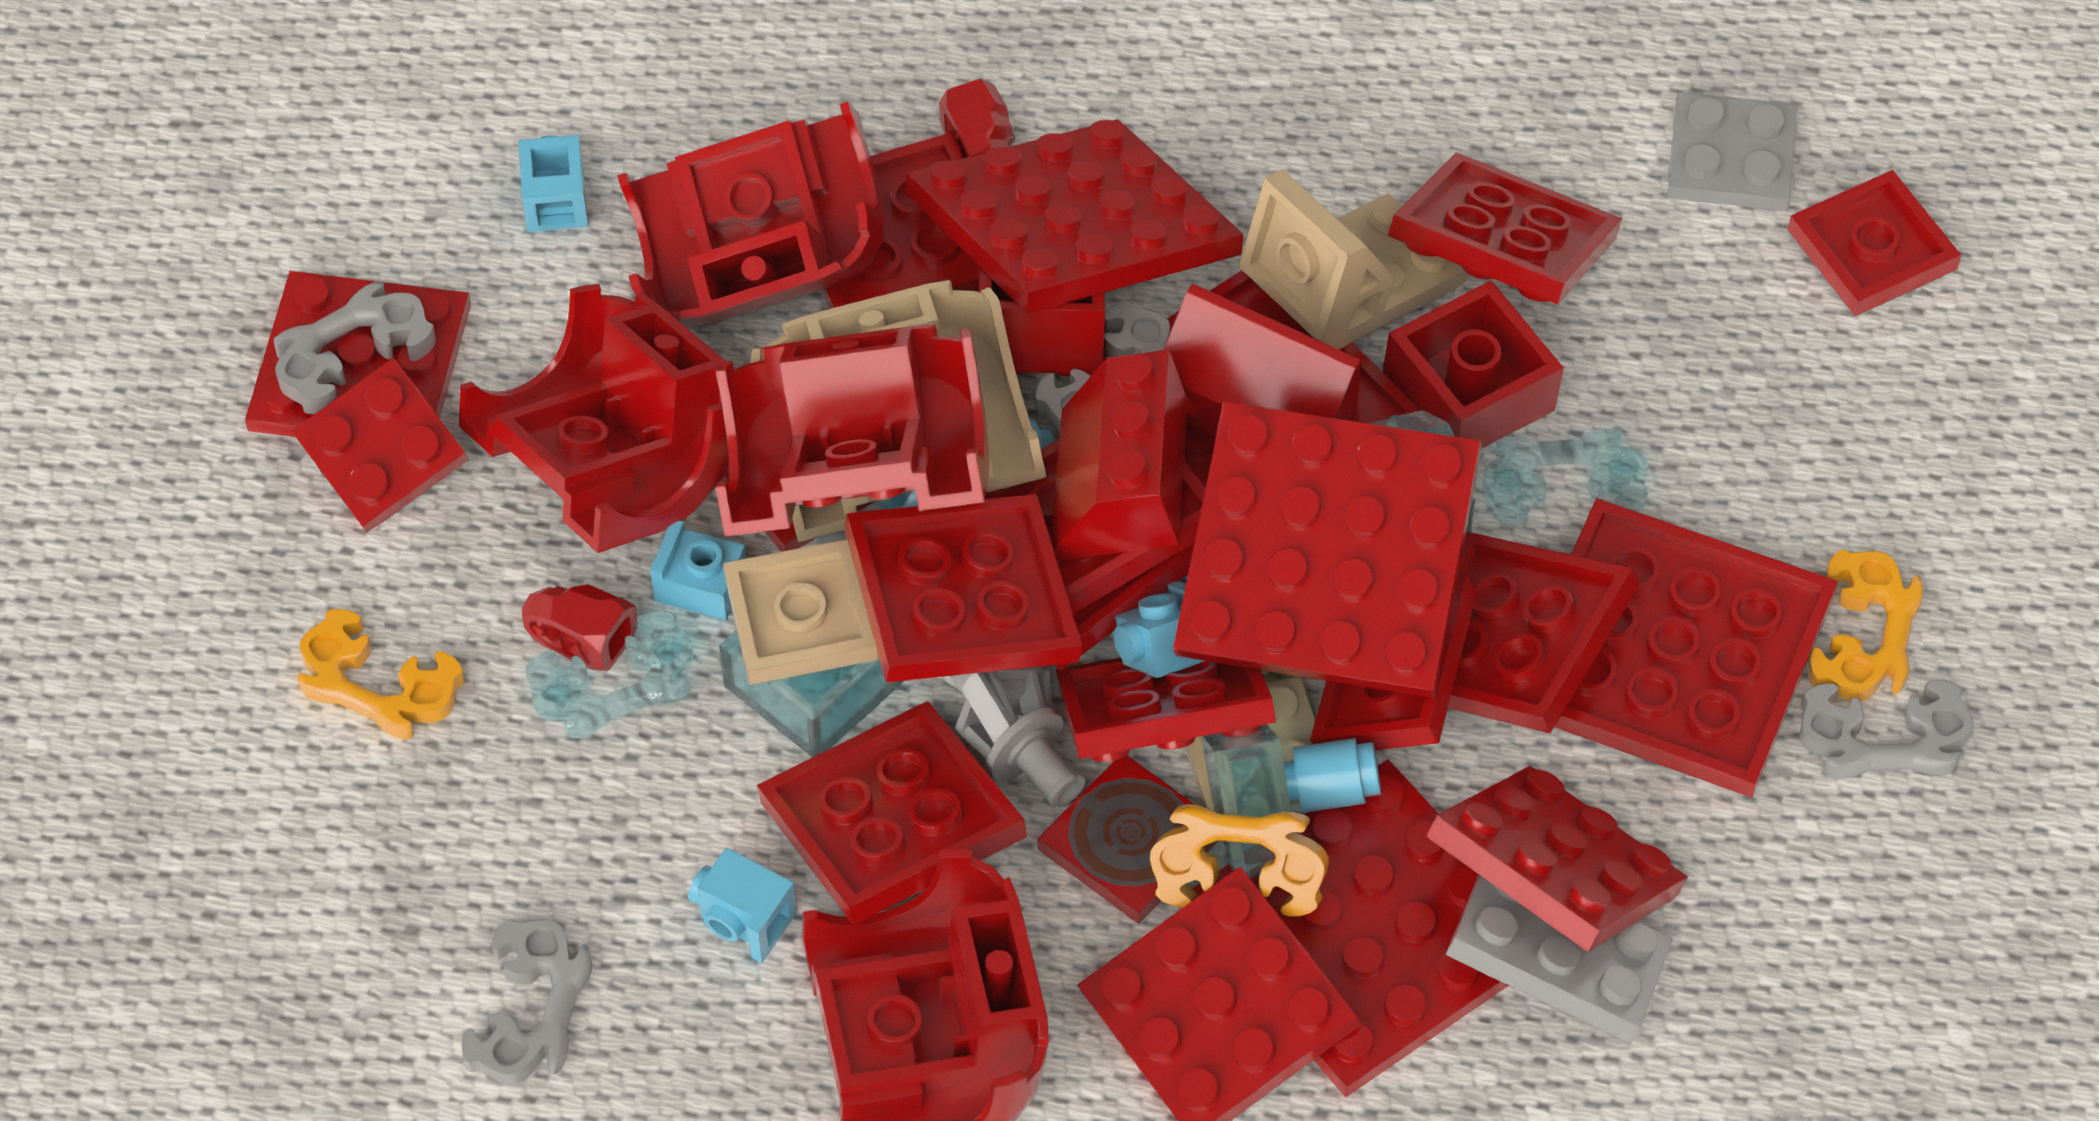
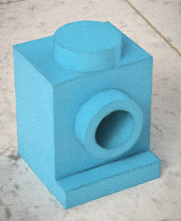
(552, 183)
(691, 571)
(1148, 633)
(744, 902)

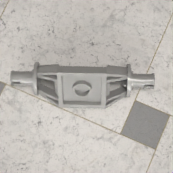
(1008, 743)

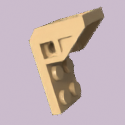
(1339, 272)

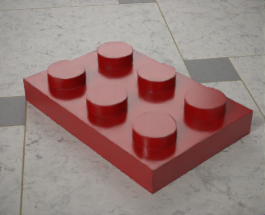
(1395, 717)

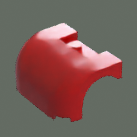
(757, 219)
(616, 420)
(852, 423)
(932, 1001)

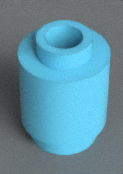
(1332, 774)

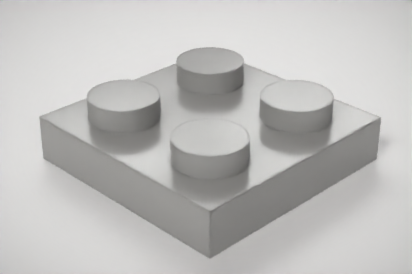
(1732, 151)

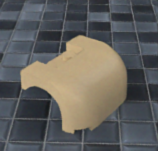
(1012, 442)

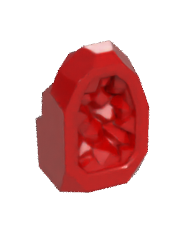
(976, 117)
(580, 623)

